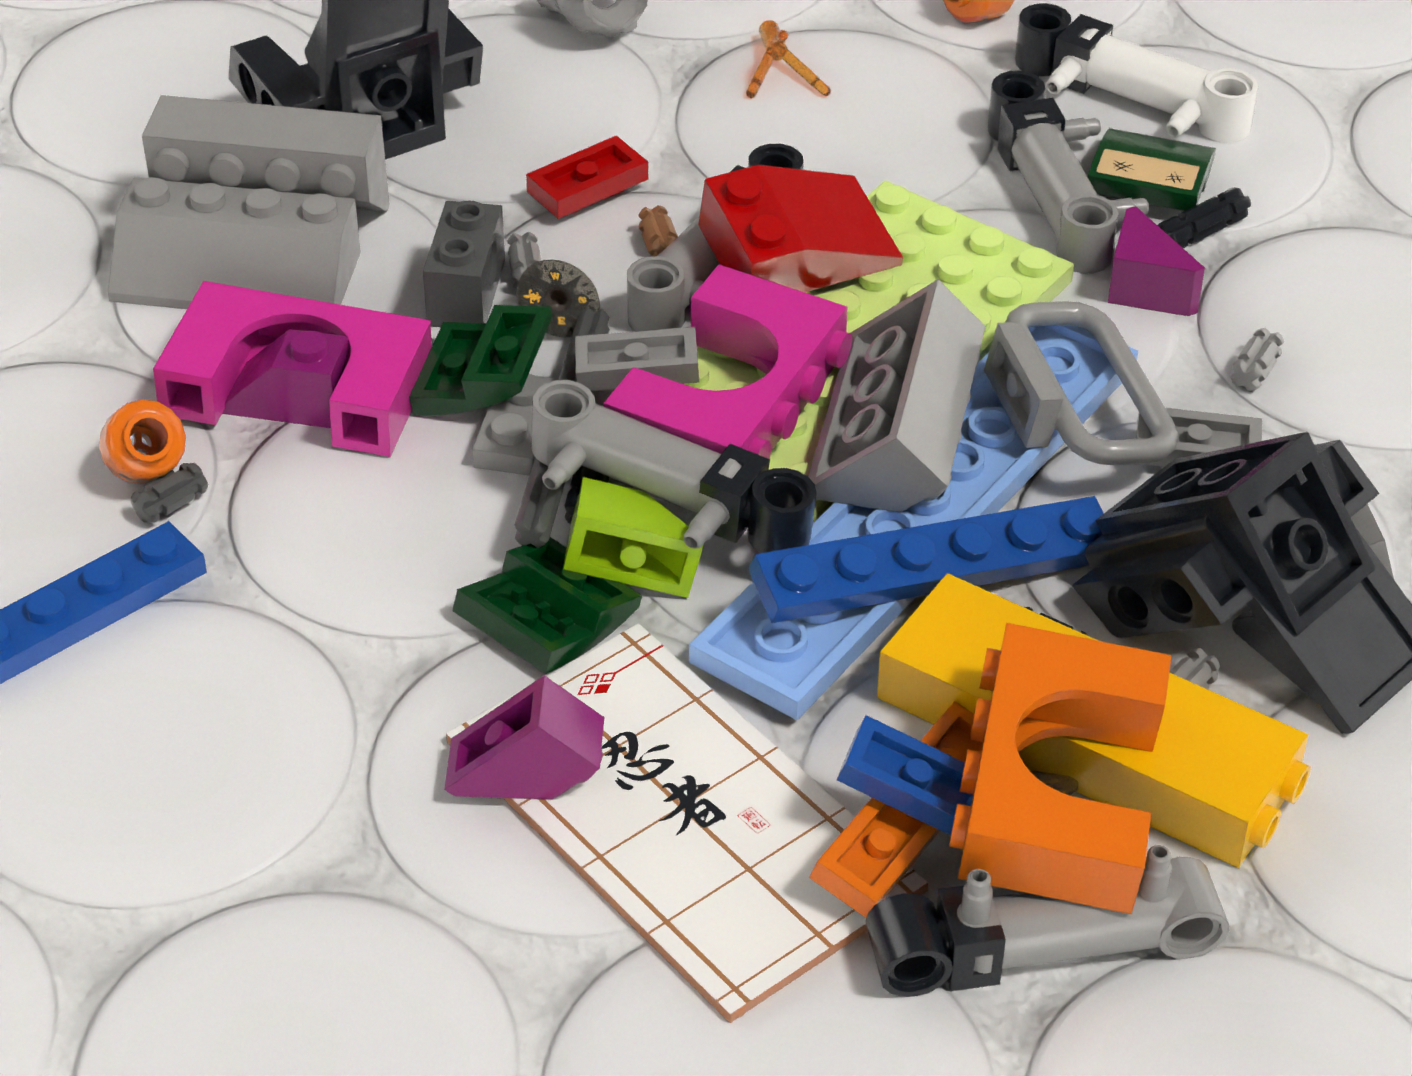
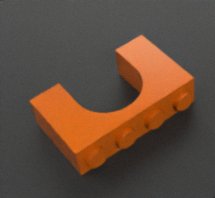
(1017, 824)

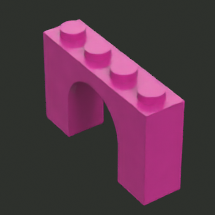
(235, 323)
(764, 324)

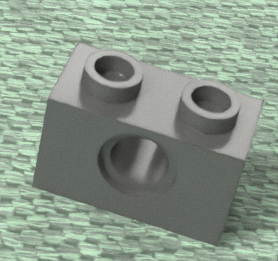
(464, 263)

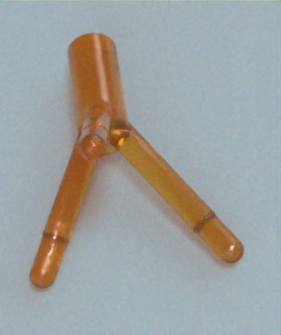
(776, 50)

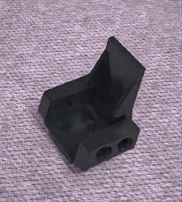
(370, 61)
(1266, 532)

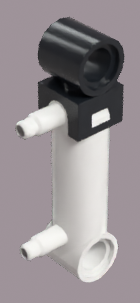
(1088, 56)

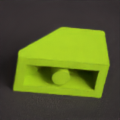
(629, 540)

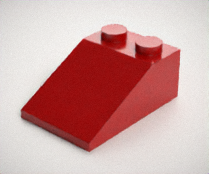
(795, 226)

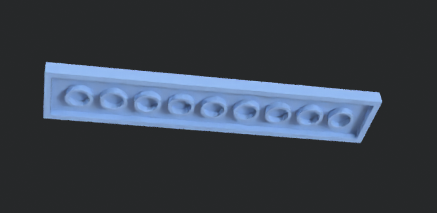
(802, 657)

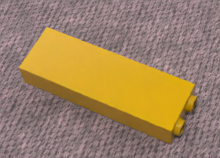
(1214, 762)

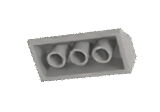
(268, 148)
(256, 239)
(899, 404)

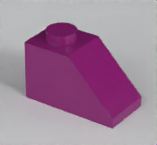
(291, 379)
(527, 746)

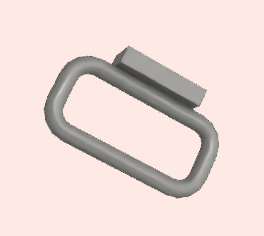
(1039, 403)

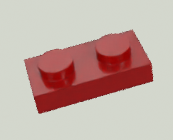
(587, 177)

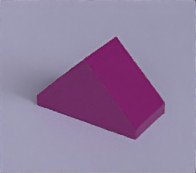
(1153, 269)

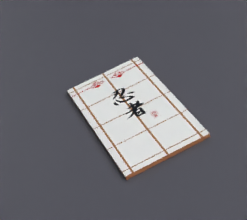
(698, 828)

